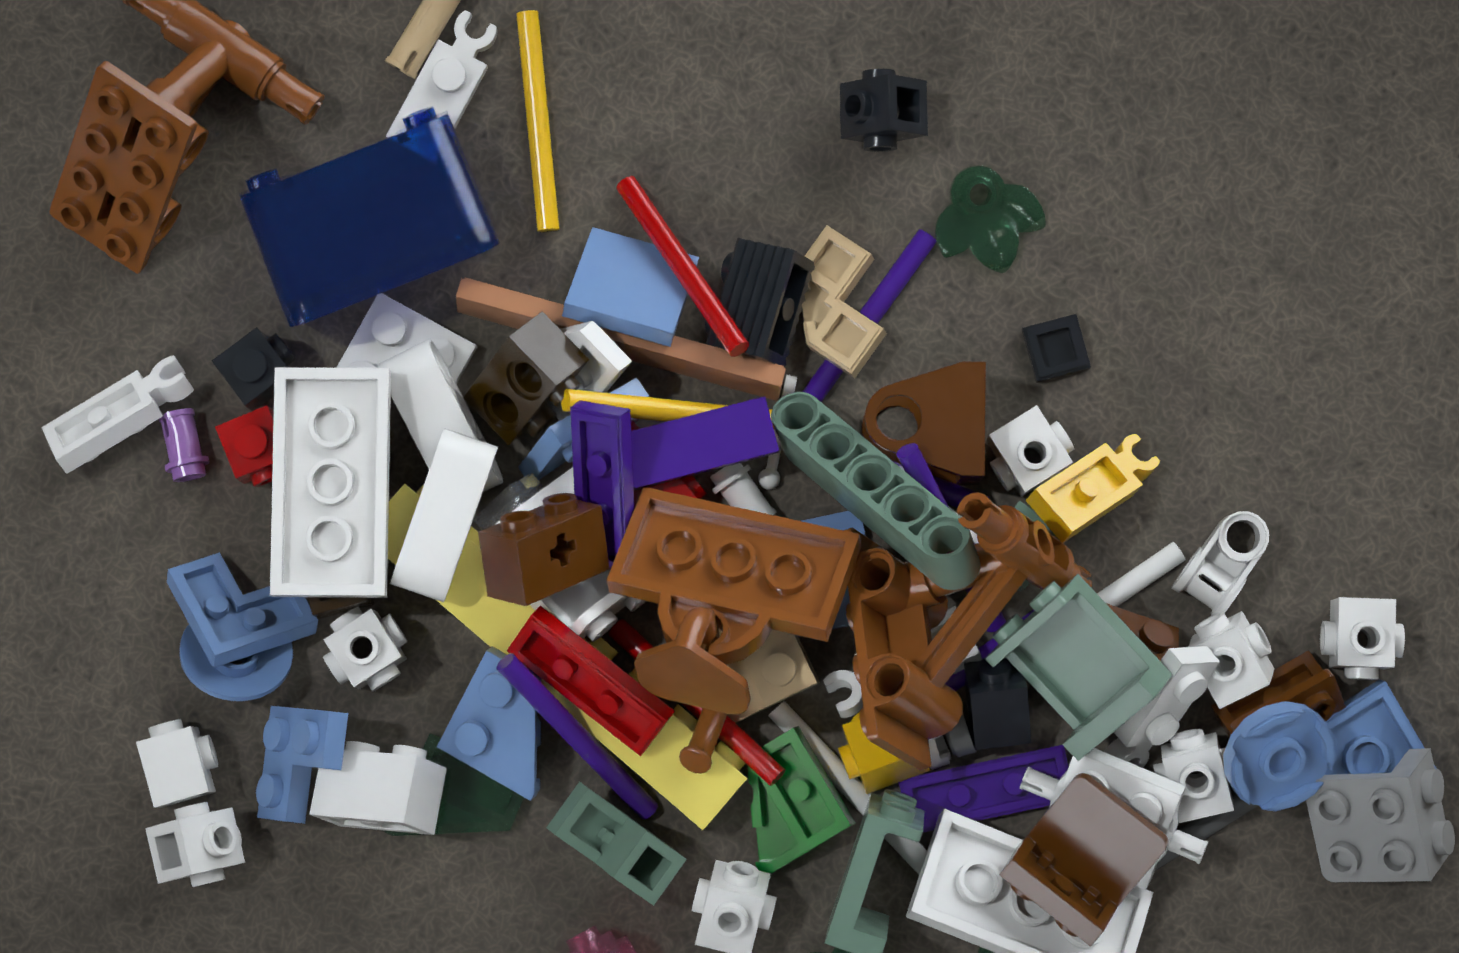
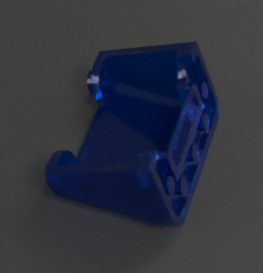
(368, 219)

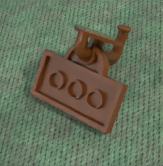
(729, 573)

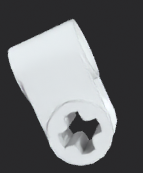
(1222, 564)

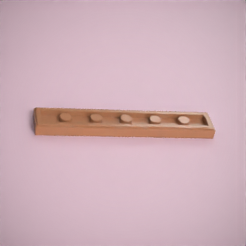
(683, 356)

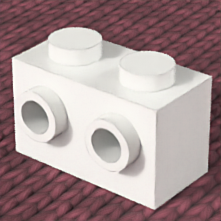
(381, 790)

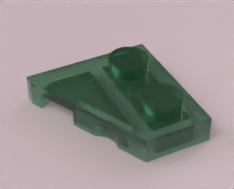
(469, 797)

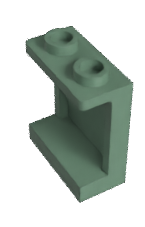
(1081, 661)
(850, 924)

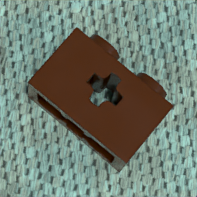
(543, 549)

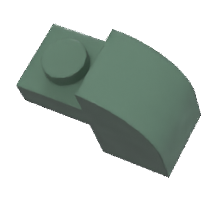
(616, 843)

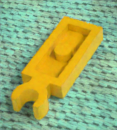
(1090, 488)

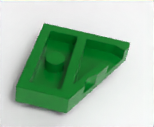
(796, 810)

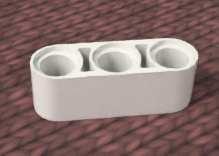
(431, 401)
(443, 515)

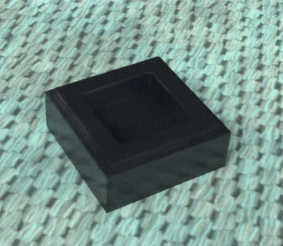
(1056, 348)

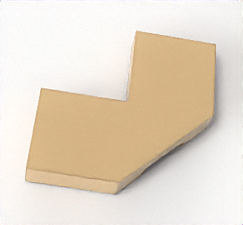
(829, 324)

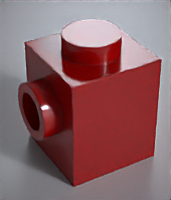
(250, 445)

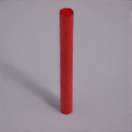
(682, 266)
(731, 733)

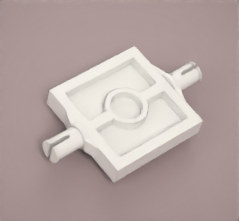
(1142, 790)

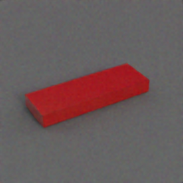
(590, 680)

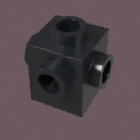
(872, 106)

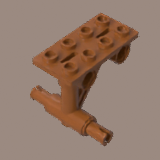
(143, 137)
(898, 606)

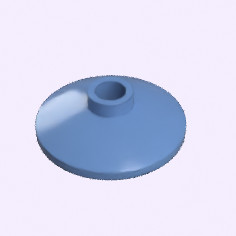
(232, 682)

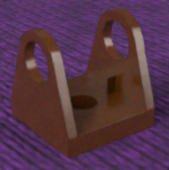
(948, 420)

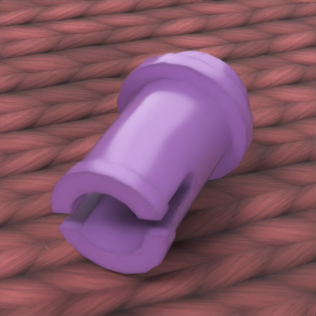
(183, 445)

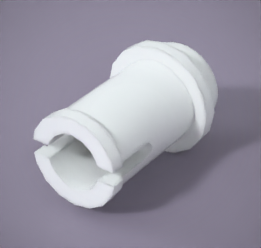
(740, 489)

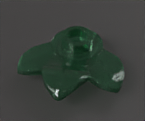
(991, 226)

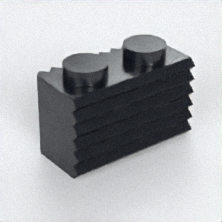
(764, 297)

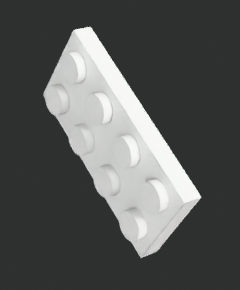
(330, 482)
(968, 898)

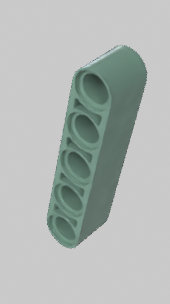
(851, 470)

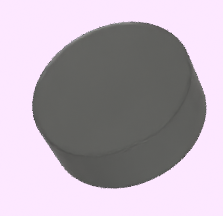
(961, 738)

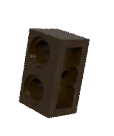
(527, 379)

